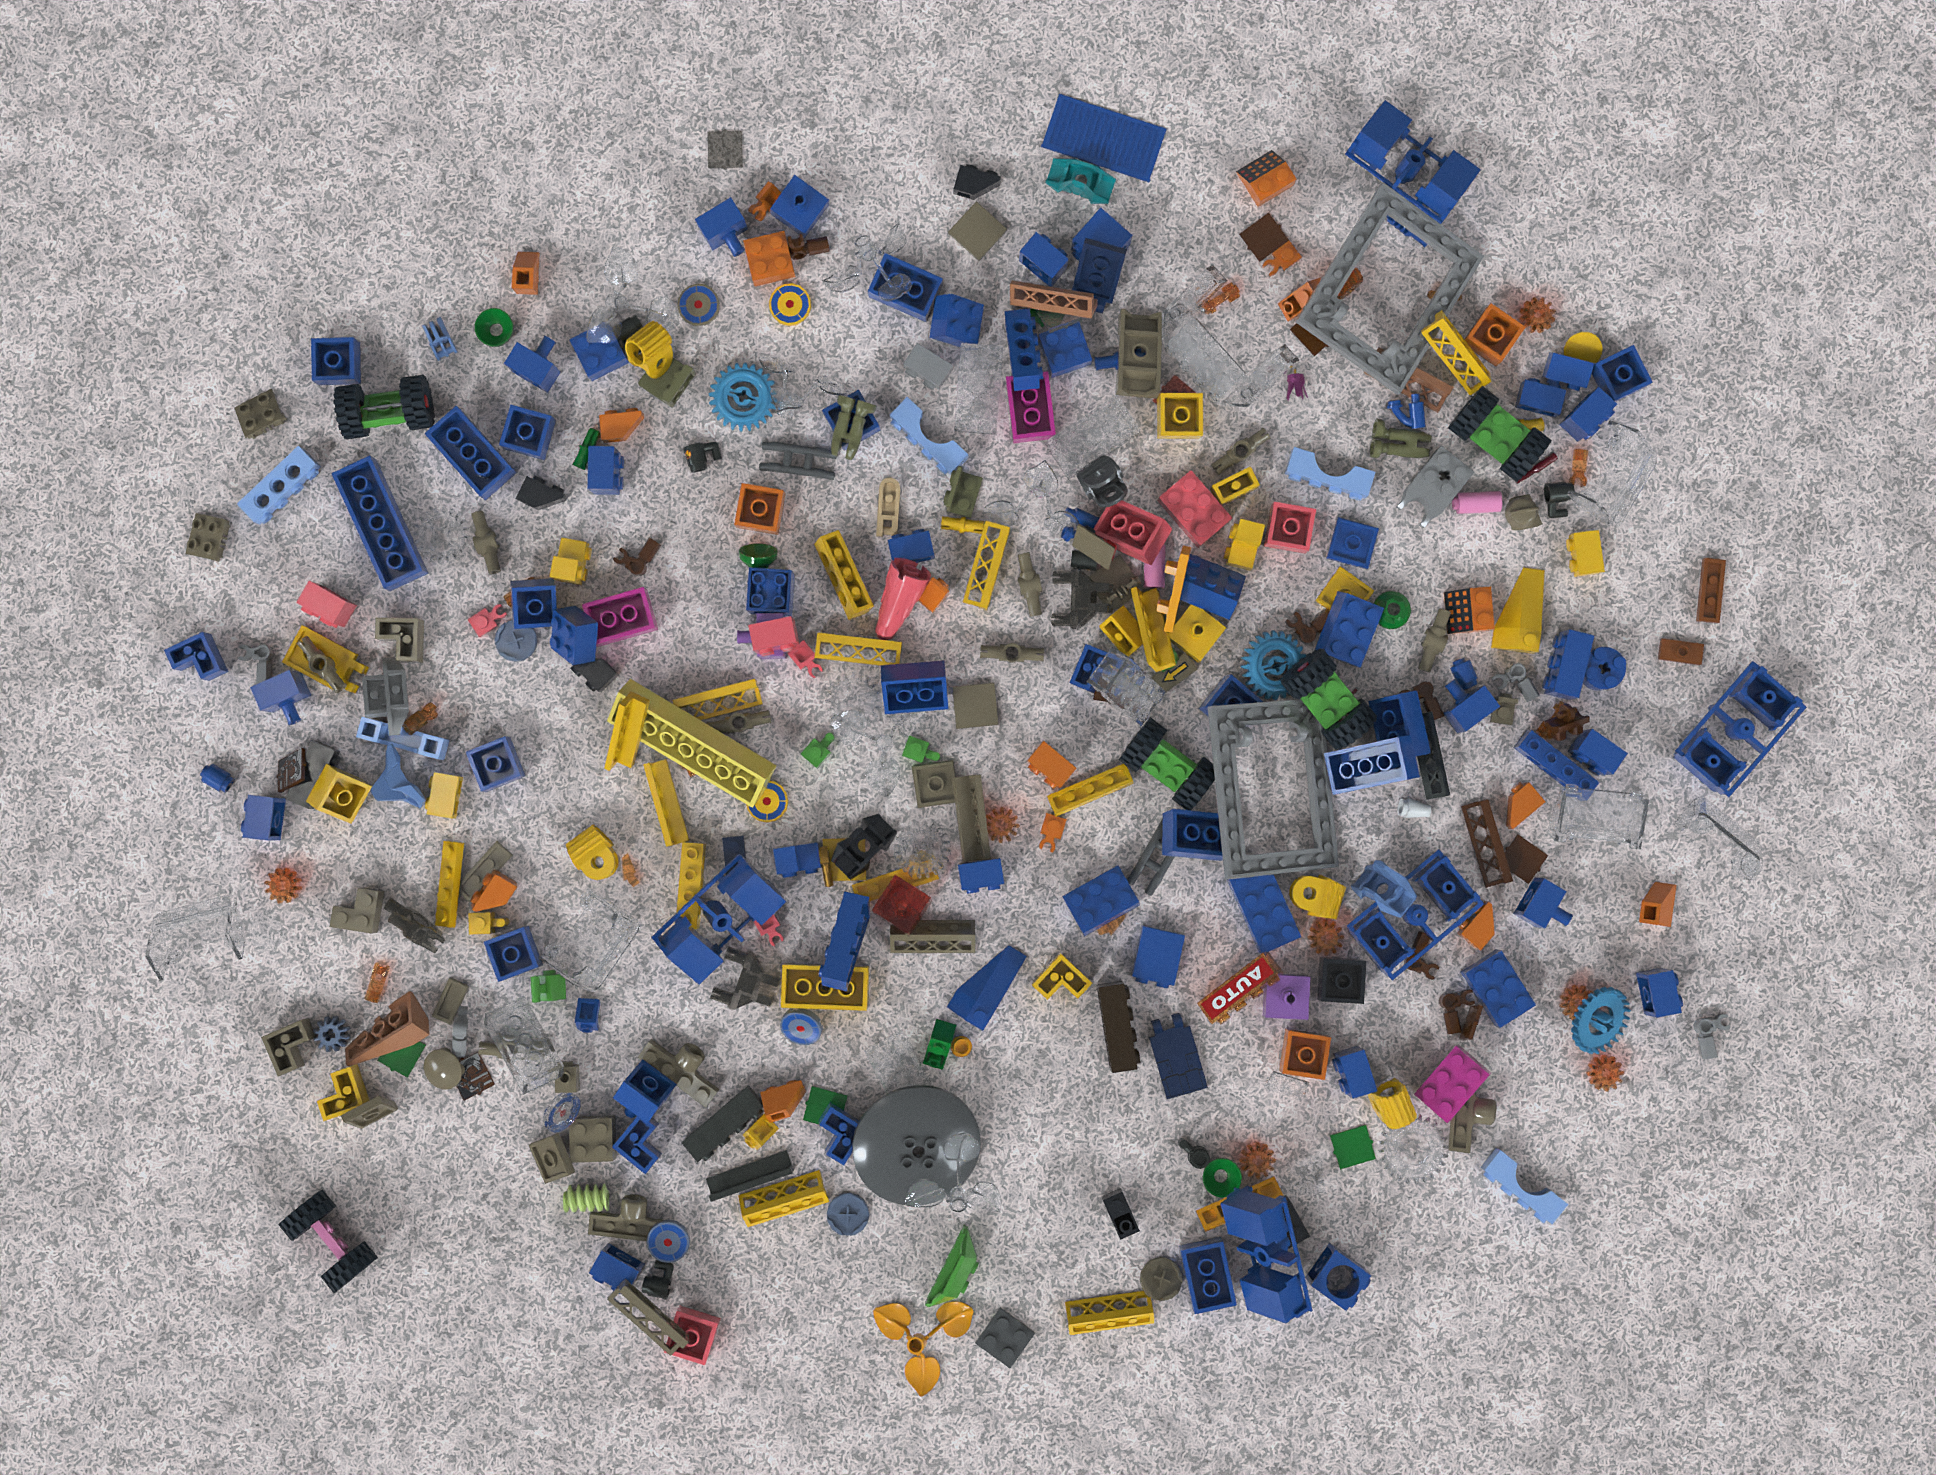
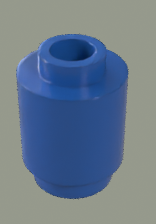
(1464, 673)
(216, 778)

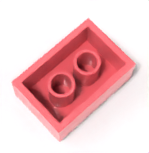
(1194, 509)
(1133, 531)

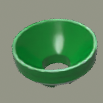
(486, 320)
(758, 555)
(1393, 621)
(1233, 1180)

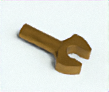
(825, 862)

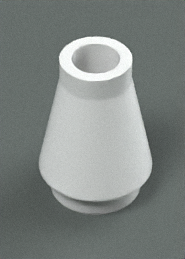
(1411, 808)

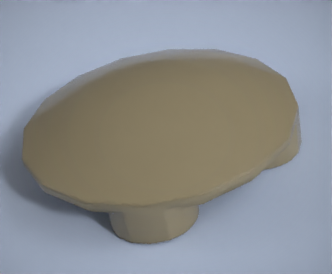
(443, 1069)

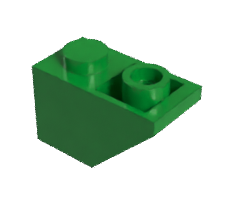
(939, 1044)

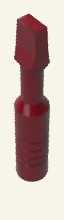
(1540, 466)

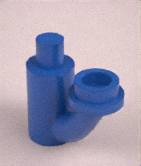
(1416, 412)
(1083, 517)

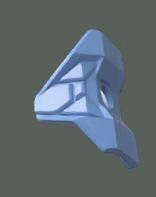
(393, 784)
(1399, 893)

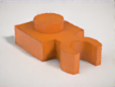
(766, 199)
(1284, 257)
(1052, 828)

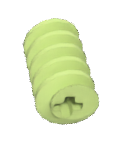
(586, 1198)

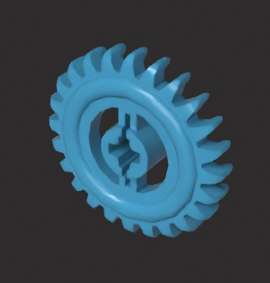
(723, 390)
(1258, 664)
(1606, 1023)

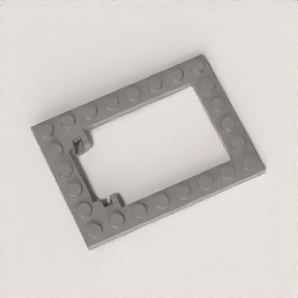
(1398, 361)
(1225, 725)

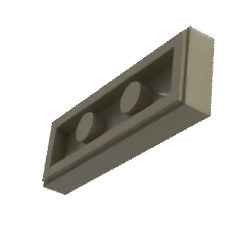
(493, 859)

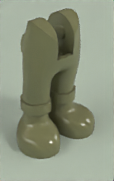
(840, 432)
(1408, 436)

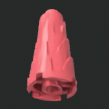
(901, 592)

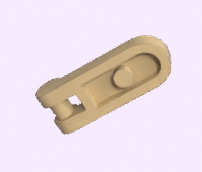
(888, 507)

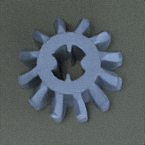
(328, 1025)

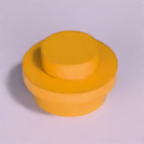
(961, 1046)

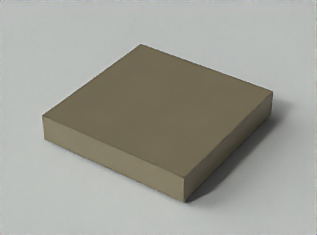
(977, 231)
(975, 705)
(934, 783)
(369, 1112)
(551, 1158)

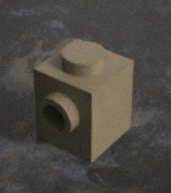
(570, 1080)

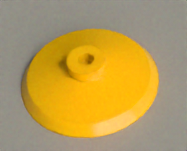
(1584, 347)

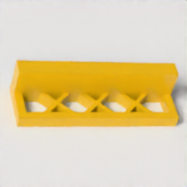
(1460, 345)
(994, 567)
(1151, 626)
(842, 640)
(721, 693)
(627, 731)
(666, 802)
(783, 1203)
(1109, 1319)

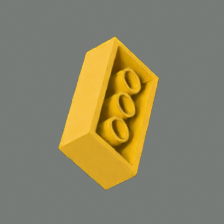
(804, 989)

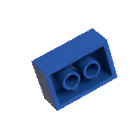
(919, 299)
(1211, 587)
(1349, 628)
(1568, 664)
(914, 687)
(1399, 717)
(1191, 835)
(1101, 900)
(1498, 988)
(1207, 1275)

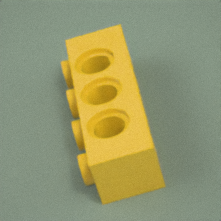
(843, 574)
(691, 880)

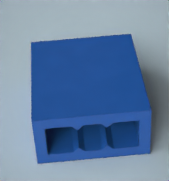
(1157, 956)

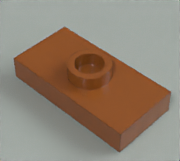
(1681, 651)

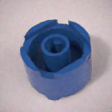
(1614, 667)

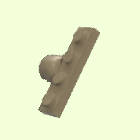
(681, 1069)
(1474, 1111)
(629, 1224)

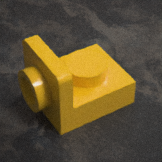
(759, 1132)

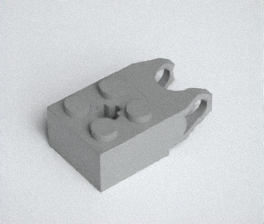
(1433, 492)

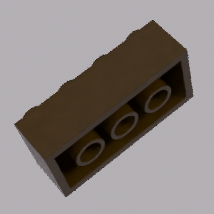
(1117, 1027)

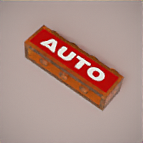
(1240, 988)

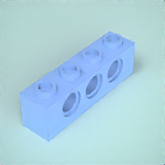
(252, 502)

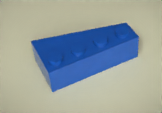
(845, 941)

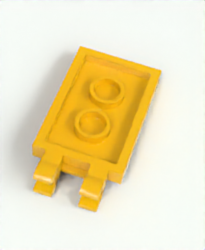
(344, 658)

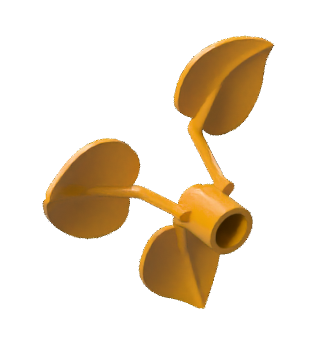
(893, 1321)

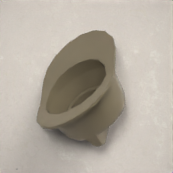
(1522, 513)

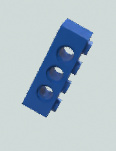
(1022, 349)
(1553, 761)

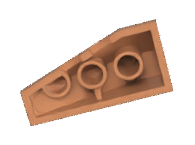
(398, 1030)

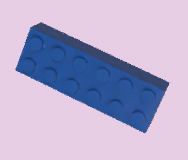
(379, 523)

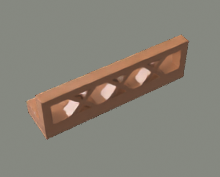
(1052, 299)
(1428, 381)

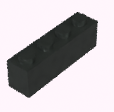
(723, 1123)

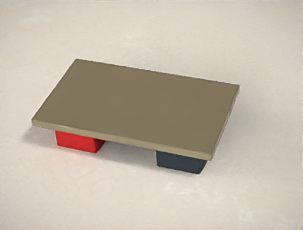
(1094, 546)

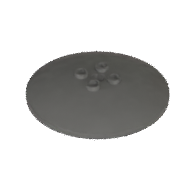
(900, 1123)

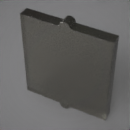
(725, 149)

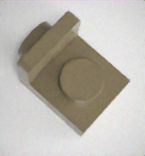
(1505, 712)

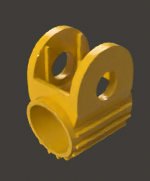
(655, 345)
(587, 847)
(1325, 897)
(1393, 1110)

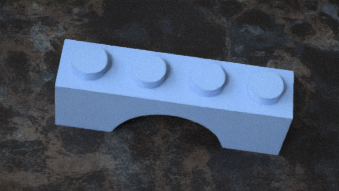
(947, 455)
(1304, 466)
(418, 742)
(1503, 1169)

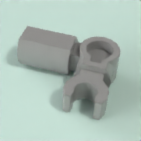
(262, 653)
(1525, 685)
(1704, 1027)
(459, 1033)

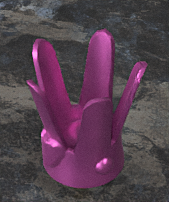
(1298, 381)

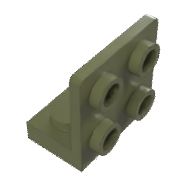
(670, 385)
(963, 493)

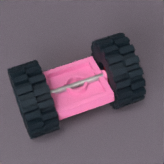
(310, 1215)

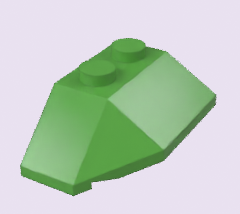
(955, 1270)

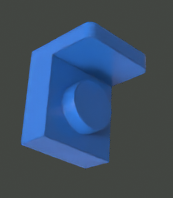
(587, 1014)

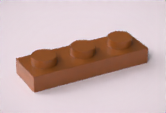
(1711, 590)

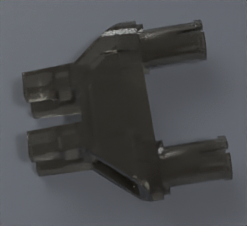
(1083, 598)
(414, 925)
(748, 982)

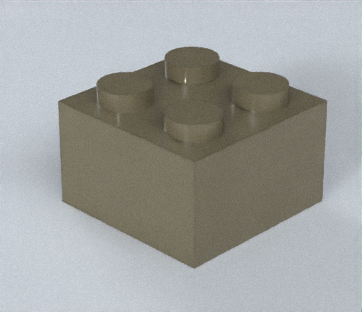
(592, 1139)

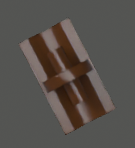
(1566, 719)

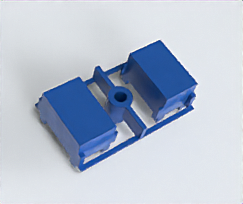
(1380, 137)
(1763, 699)
(1445, 889)
(691, 950)
(1264, 1227)

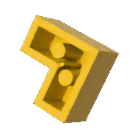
(1246, 539)
(571, 562)
(1060, 973)
(349, 1090)

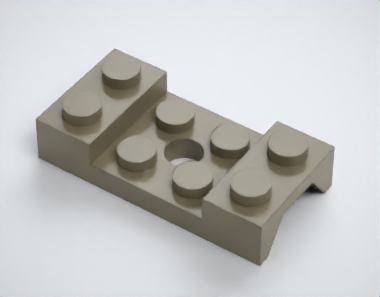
(1137, 374)

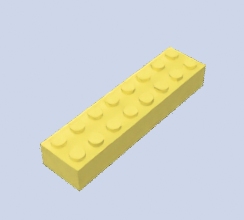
(700, 747)

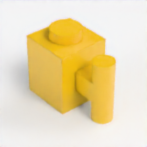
(485, 922)

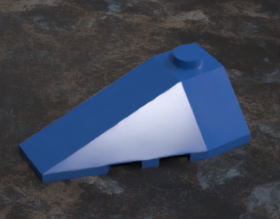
(983, 992)

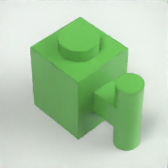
(918, 750)
(817, 751)
(548, 987)

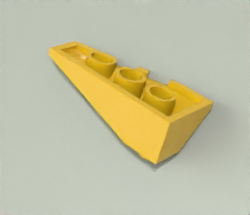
(1521, 617)

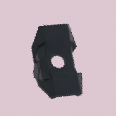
(850, 858)

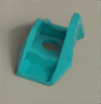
(1063, 175)

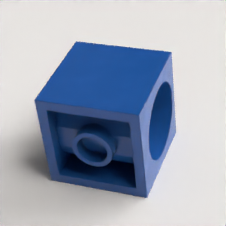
(1102, 229)
(770, 591)
(1325, 1263)

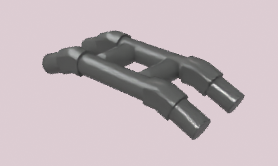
(786, 467)
(1145, 860)

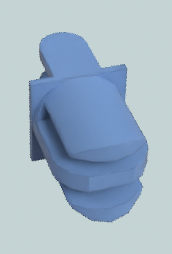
(440, 340)

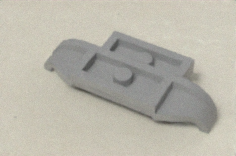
(387, 695)

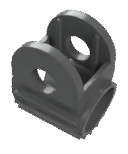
(1102, 479)

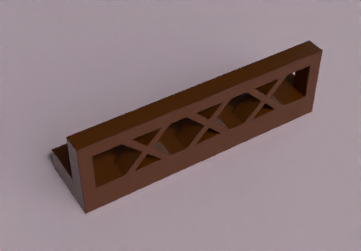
(1494, 840)

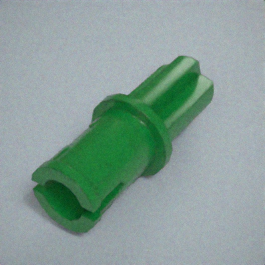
(590, 440)

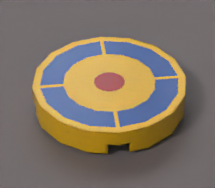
(790, 304)
(771, 804)

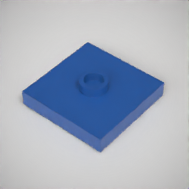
(1352, 543)

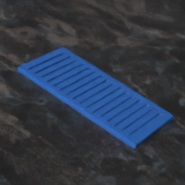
(1103, 138)

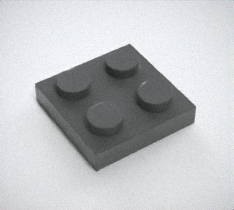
(1005, 1337)

